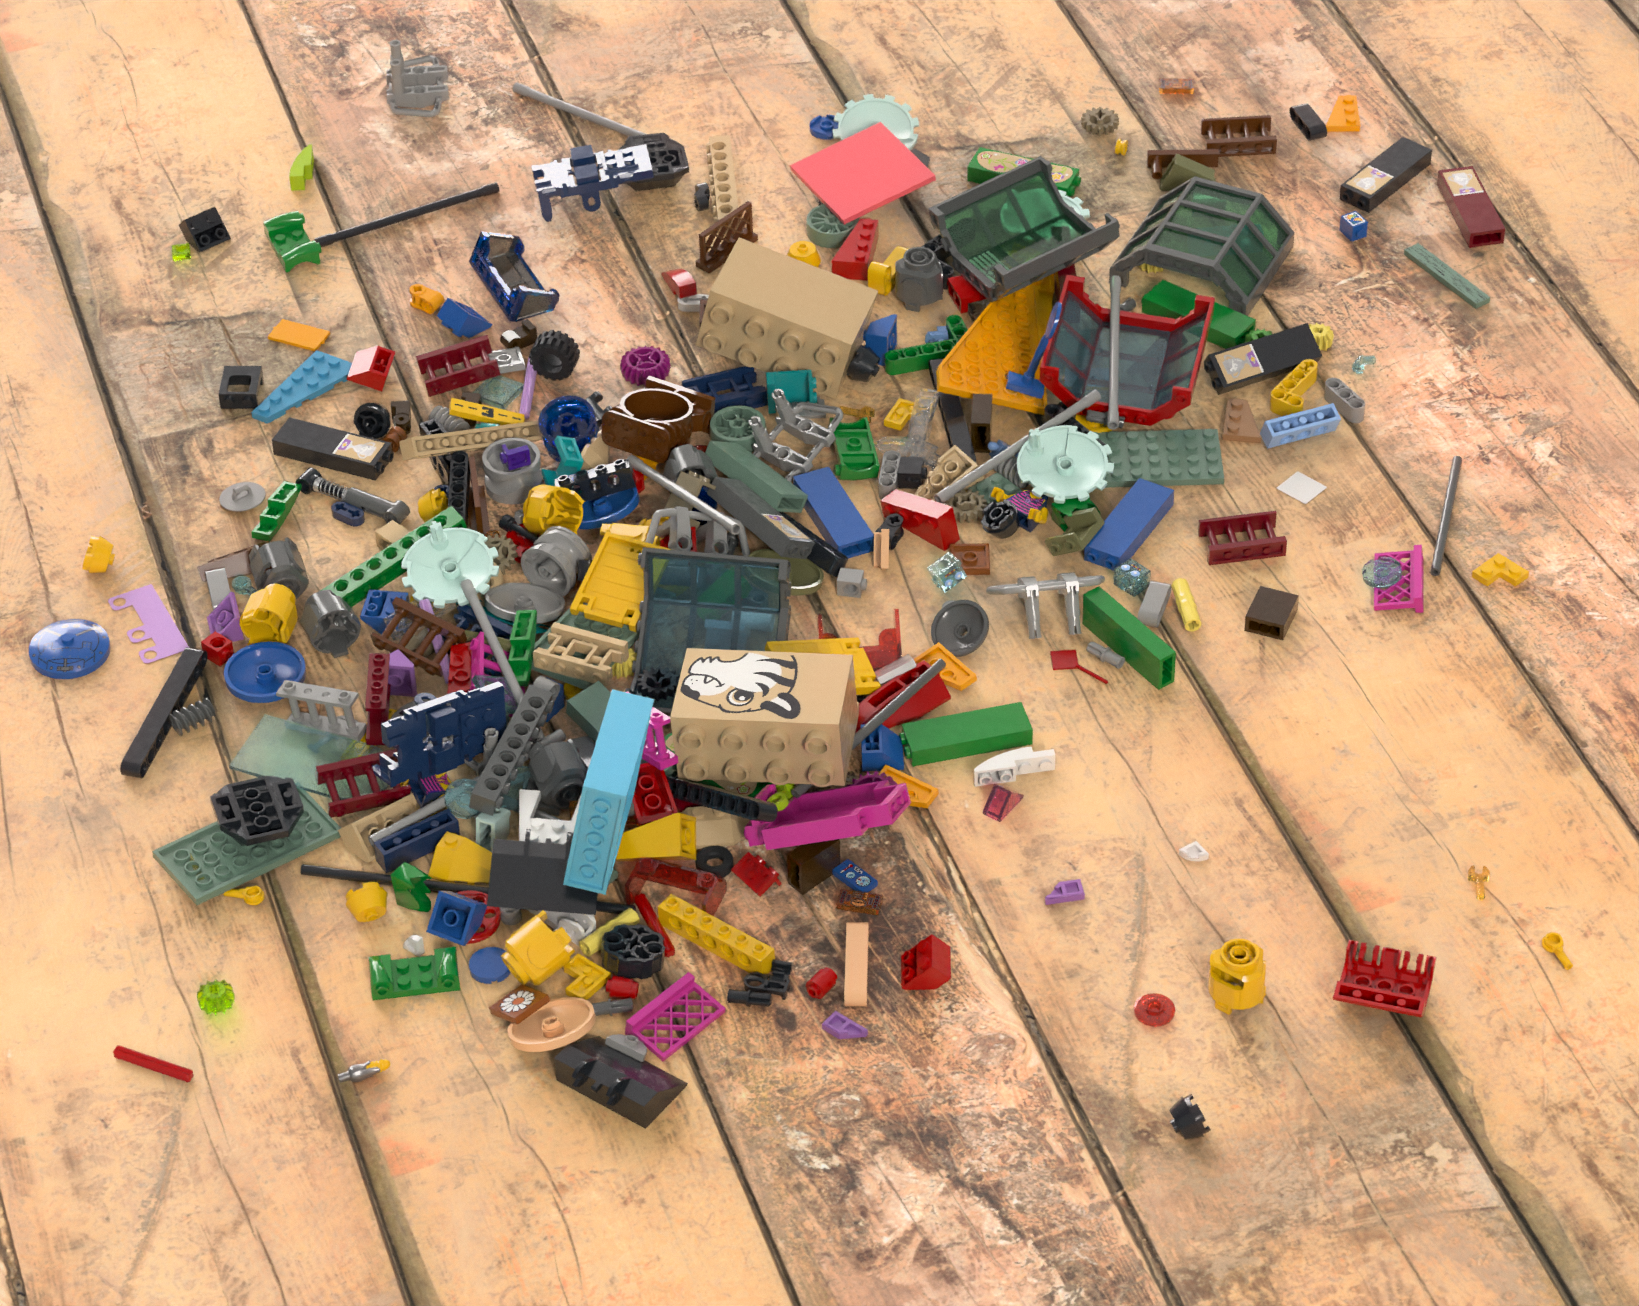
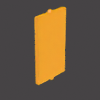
(298, 335)

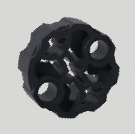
(633, 951)

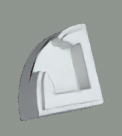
(1194, 852)
(414, 945)

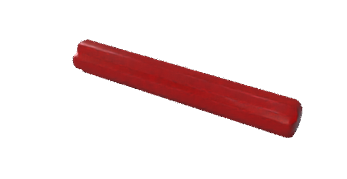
(653, 922)
(153, 1063)

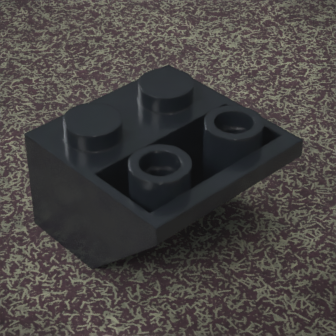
(204, 230)

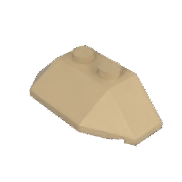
(716, 827)

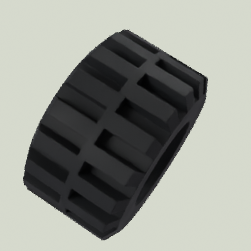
(554, 355)

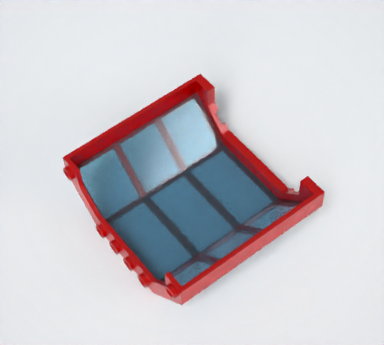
(1155, 356)

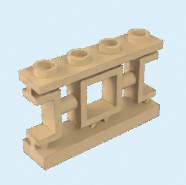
(583, 642)

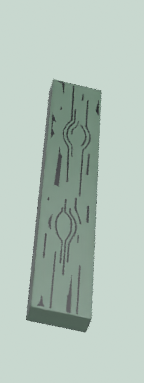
(1447, 275)

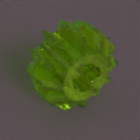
(215, 997)

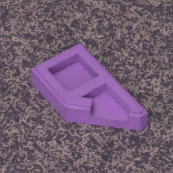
(1066, 892)
(843, 1027)

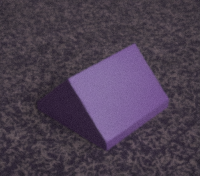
(226, 619)
(402, 675)

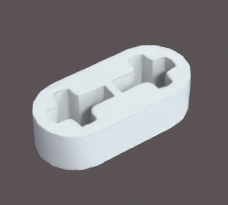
(691, 303)

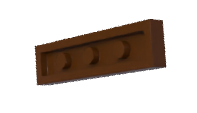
(1162, 158)

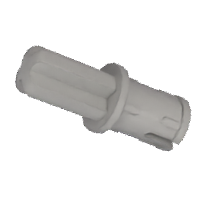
(1105, 654)

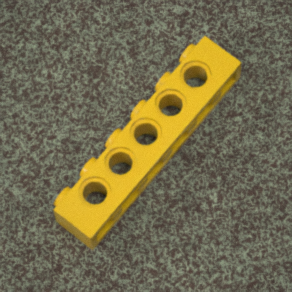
(715, 935)

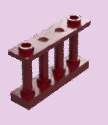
(453, 355)
(1243, 550)
(348, 770)

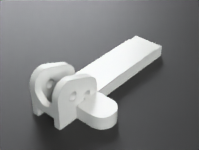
(576, 925)

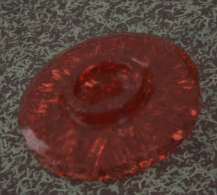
(1154, 1009)

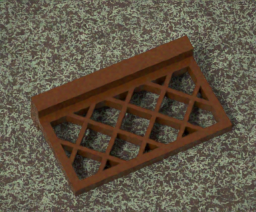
(720, 252)
(477, 503)

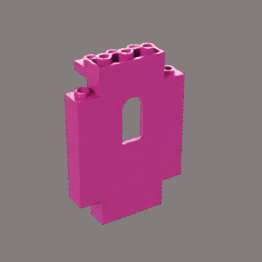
(829, 814)

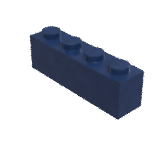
(414, 840)

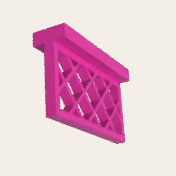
(1414, 579)
(664, 1002)

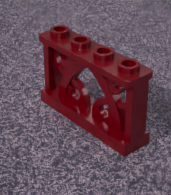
(377, 696)

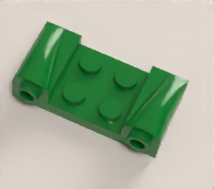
(290, 240)
(855, 451)
(414, 975)

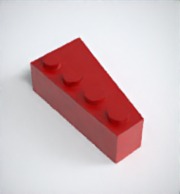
(857, 251)
(923, 517)

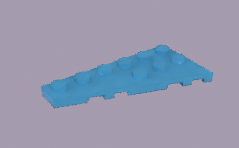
(308, 381)

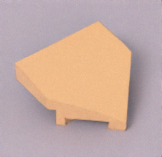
(881, 549)

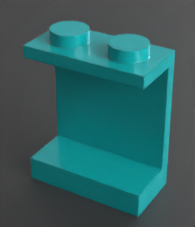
(796, 386)
(570, 462)

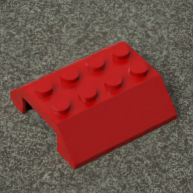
(1385, 983)

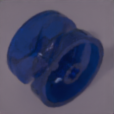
(569, 418)

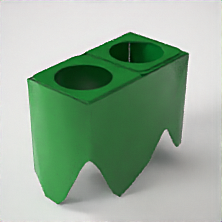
(1067, 508)
(409, 878)

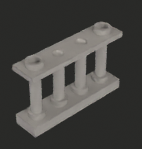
(329, 697)

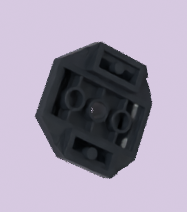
(666, 158)
(258, 809)

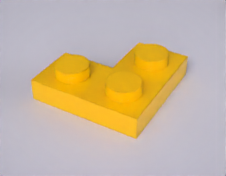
(899, 414)
(1500, 567)
(588, 977)

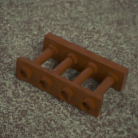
(1242, 145)
(419, 618)

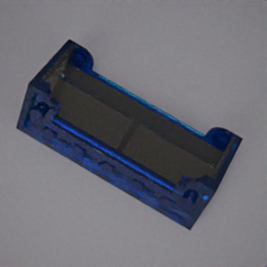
(509, 278)

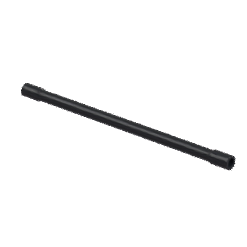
(485, 190)

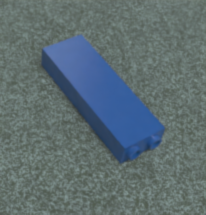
(834, 513)
(1129, 524)

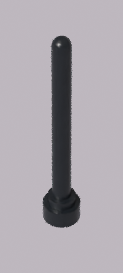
(508, 523)

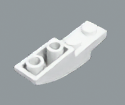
(1007, 765)

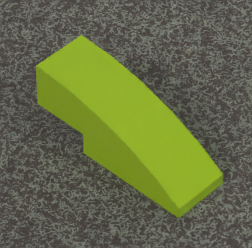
(302, 169)

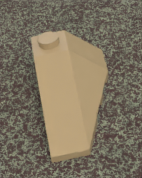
(595, 454)
(950, 468)
(356, 834)

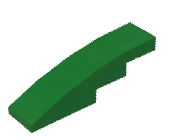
(276, 512)
(523, 645)

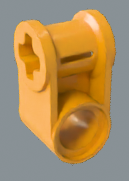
(425, 298)

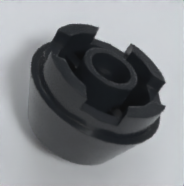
(864, 365)
(372, 420)
(1000, 519)
(1188, 1118)

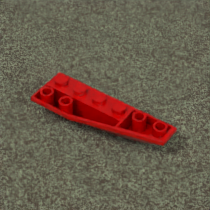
(924, 701)

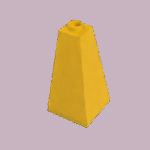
(662, 840)

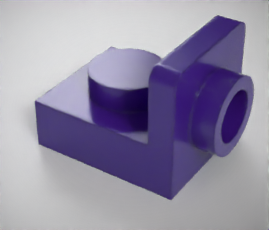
(515, 457)

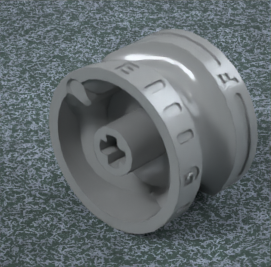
(510, 485)
(555, 559)

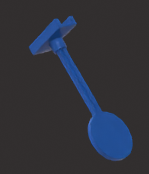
(1026, 383)

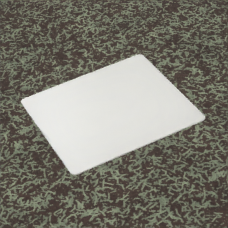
(1301, 487)

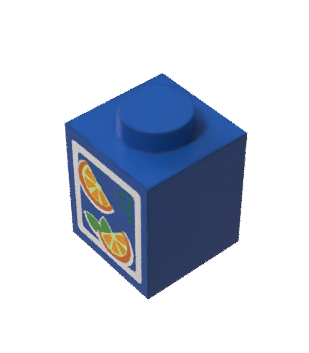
(1353, 226)

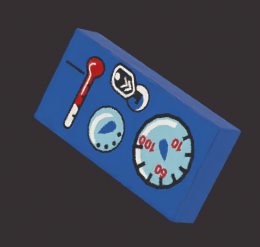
(854, 877)

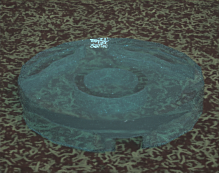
(1382, 572)
(458, 798)

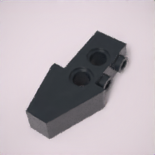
(442, 462)

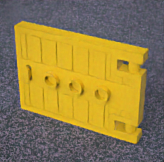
(613, 583)
(863, 670)

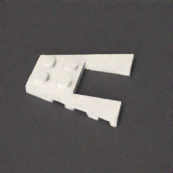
(539, 827)

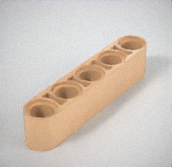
(856, 964)

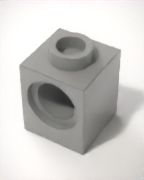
(851, 582)

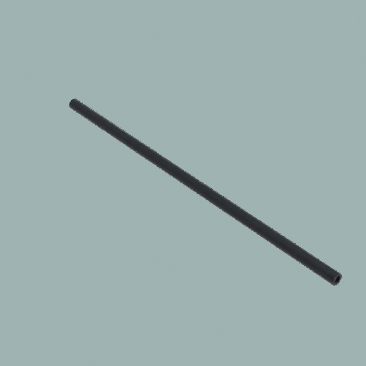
(432, 885)

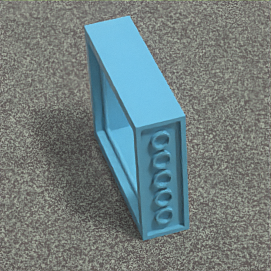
(608, 792)

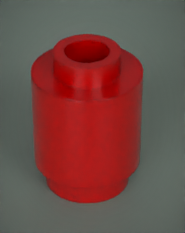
(821, 983)
(622, 988)

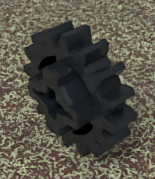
(657, 683)

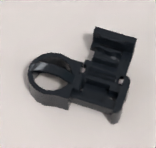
(776, 983)

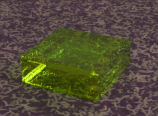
(181, 252)

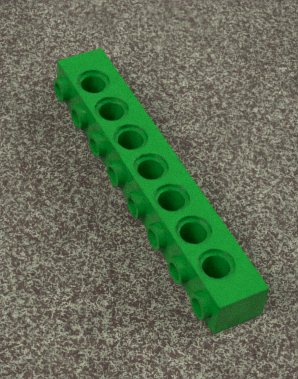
(387, 563)

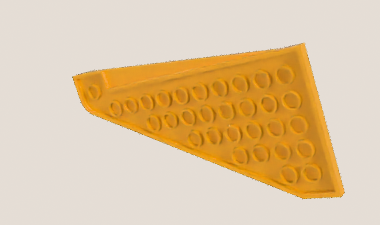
(997, 343)

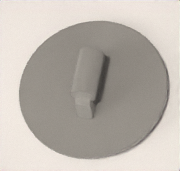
(242, 496)

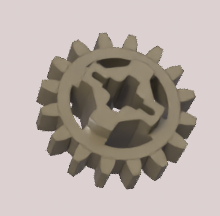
(1100, 121)
(967, 505)
(504, 547)

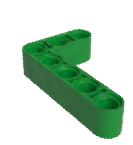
(917, 357)

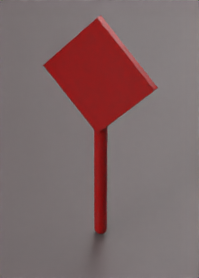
(1068, 660)

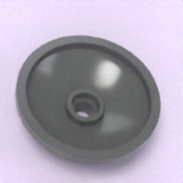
(955, 620)

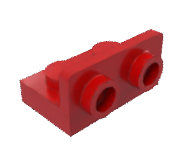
(755, 874)

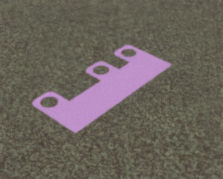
(156, 623)

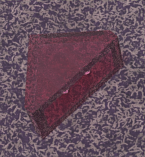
(1001, 802)

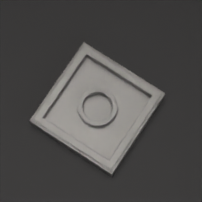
(508, 360)
(894, 669)

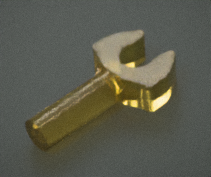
(866, 411)
(1479, 880)

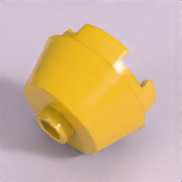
(805, 252)
(432, 504)
(98, 555)
(368, 902)

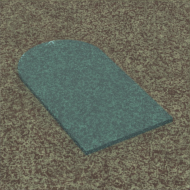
(295, 750)

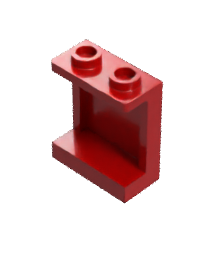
(963, 293)

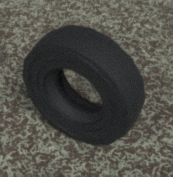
(715, 852)

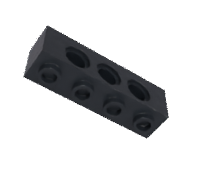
(606, 485)

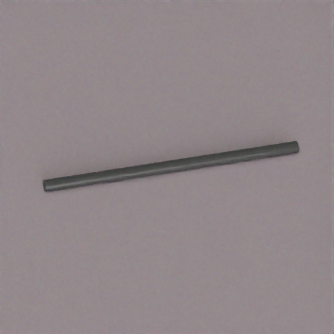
(886, 712)

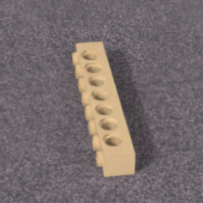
(721, 177)
(466, 440)

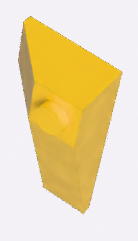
(460, 860)

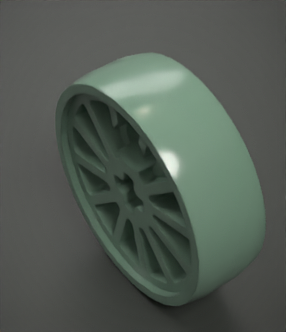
(826, 229)
(732, 425)

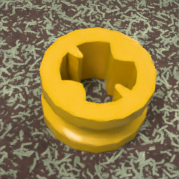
(1121, 147)

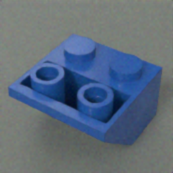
(378, 606)
(882, 749)

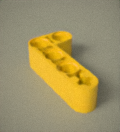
(882, 276)
(1286, 396)

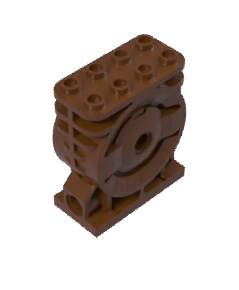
(657, 419)

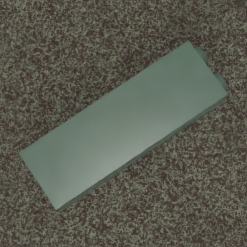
(742, 465)
(588, 711)

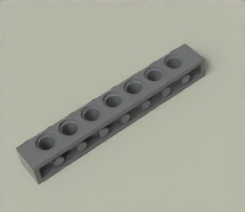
(511, 750)

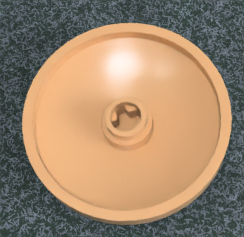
(553, 1025)

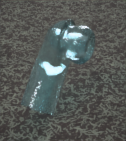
(1361, 361)

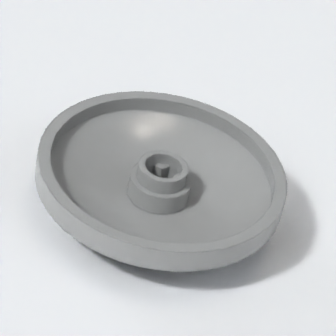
(509, 597)

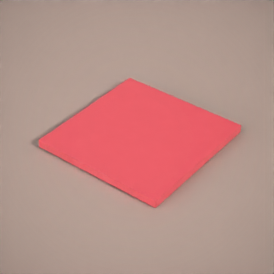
(862, 173)

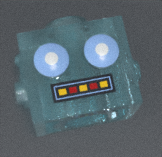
(946, 572)
(1132, 577)

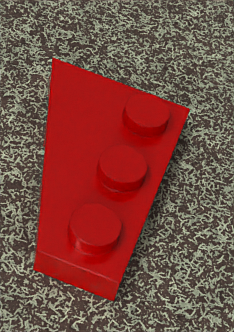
(460, 668)

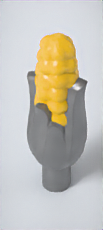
(363, 1071)

